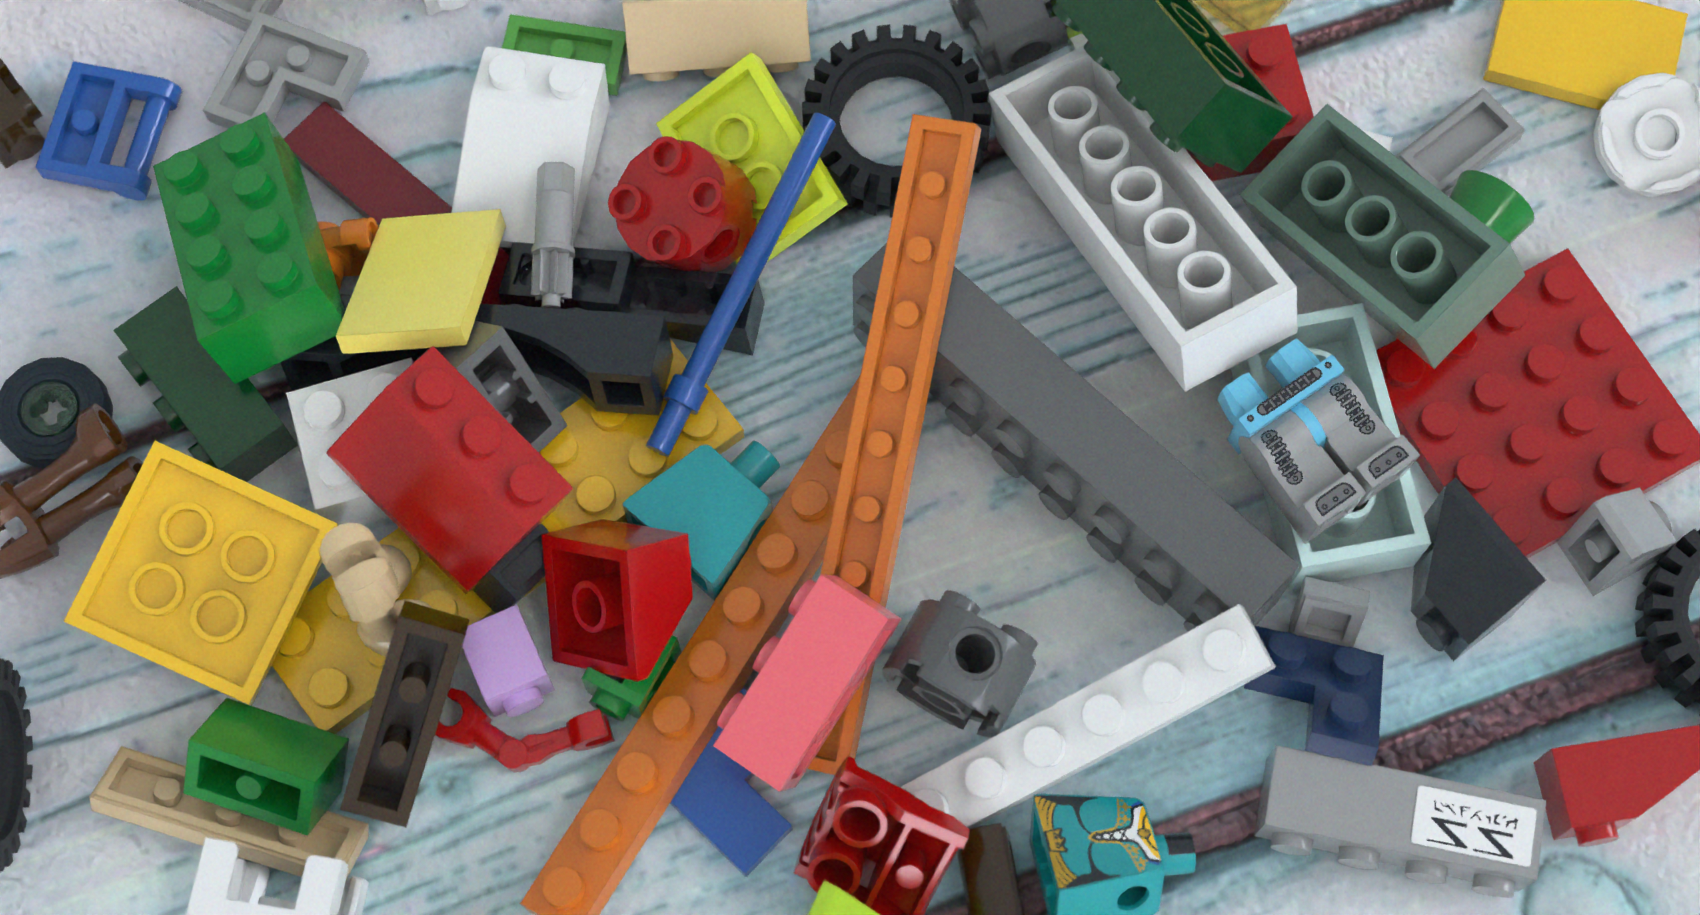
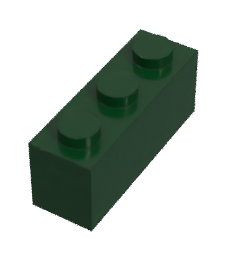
(228, 419)

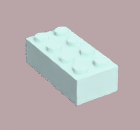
(1390, 526)

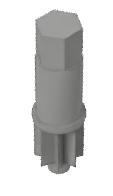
(552, 246)

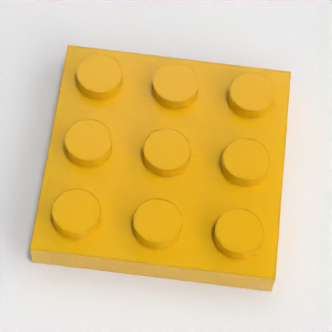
(201, 573)

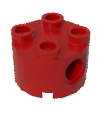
(684, 207)

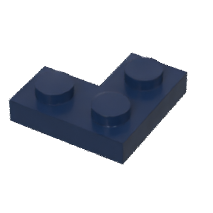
(1339, 686)

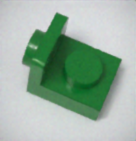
(630, 696)

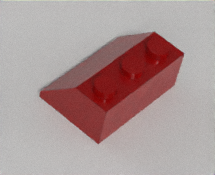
(449, 469)

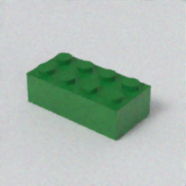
(249, 248)

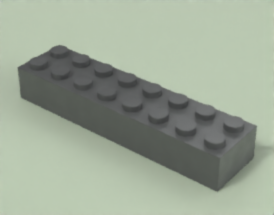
(1091, 460)

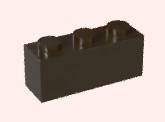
(404, 714)

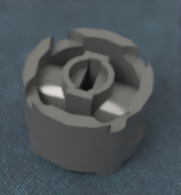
(1010, 32)
(933, 680)

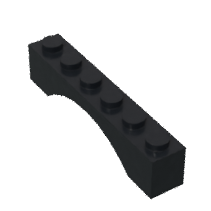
(603, 356)

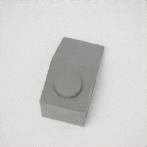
(1617, 539)

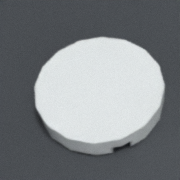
(1651, 135)

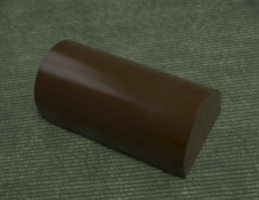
(990, 872)

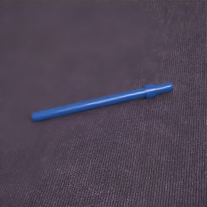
(687, 390)

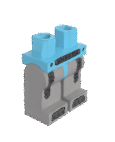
(1313, 440)

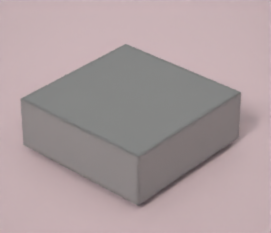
(1329, 612)

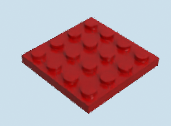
(1541, 408)

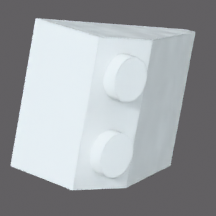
(523, 115)

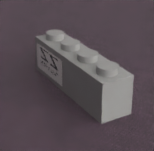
(1401, 821)

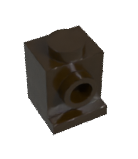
(18, 133)

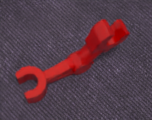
(474, 729)

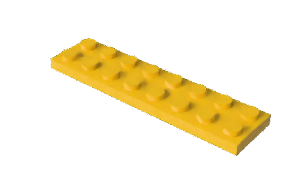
(596, 454)

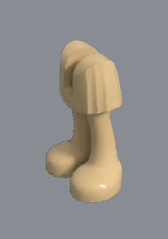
(368, 581)

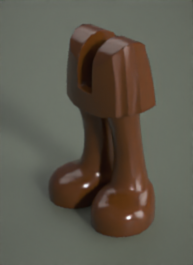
(95, 444)

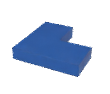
(729, 810)

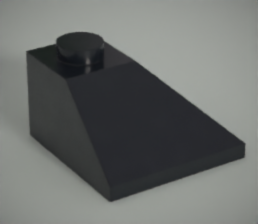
(1468, 574)

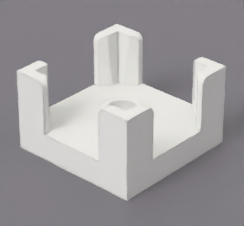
(239, 886)

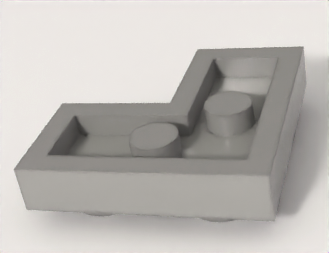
(280, 60)

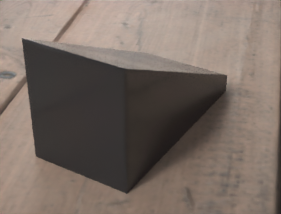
(514, 573)

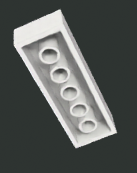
(1145, 219)

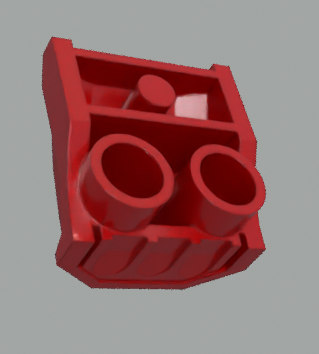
(884, 839)

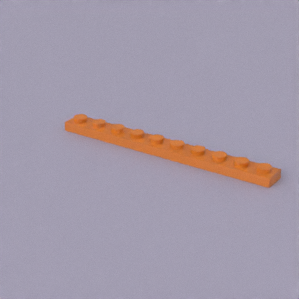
(897, 379)
(696, 690)

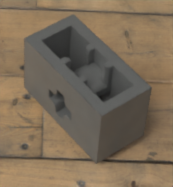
(506, 382)

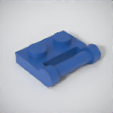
(90, 124)

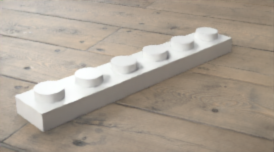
(1097, 720)

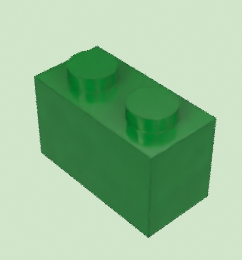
(265, 766)

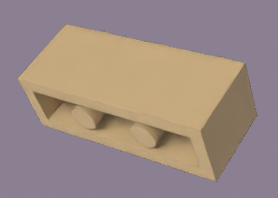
(713, 35)

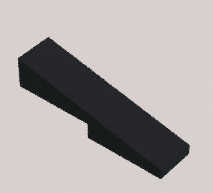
(616, 284)

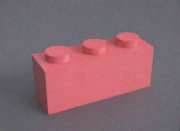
(804, 680)

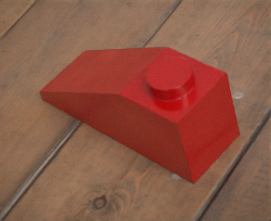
(1613, 781)

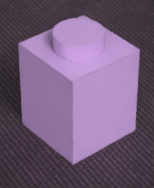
(506, 663)

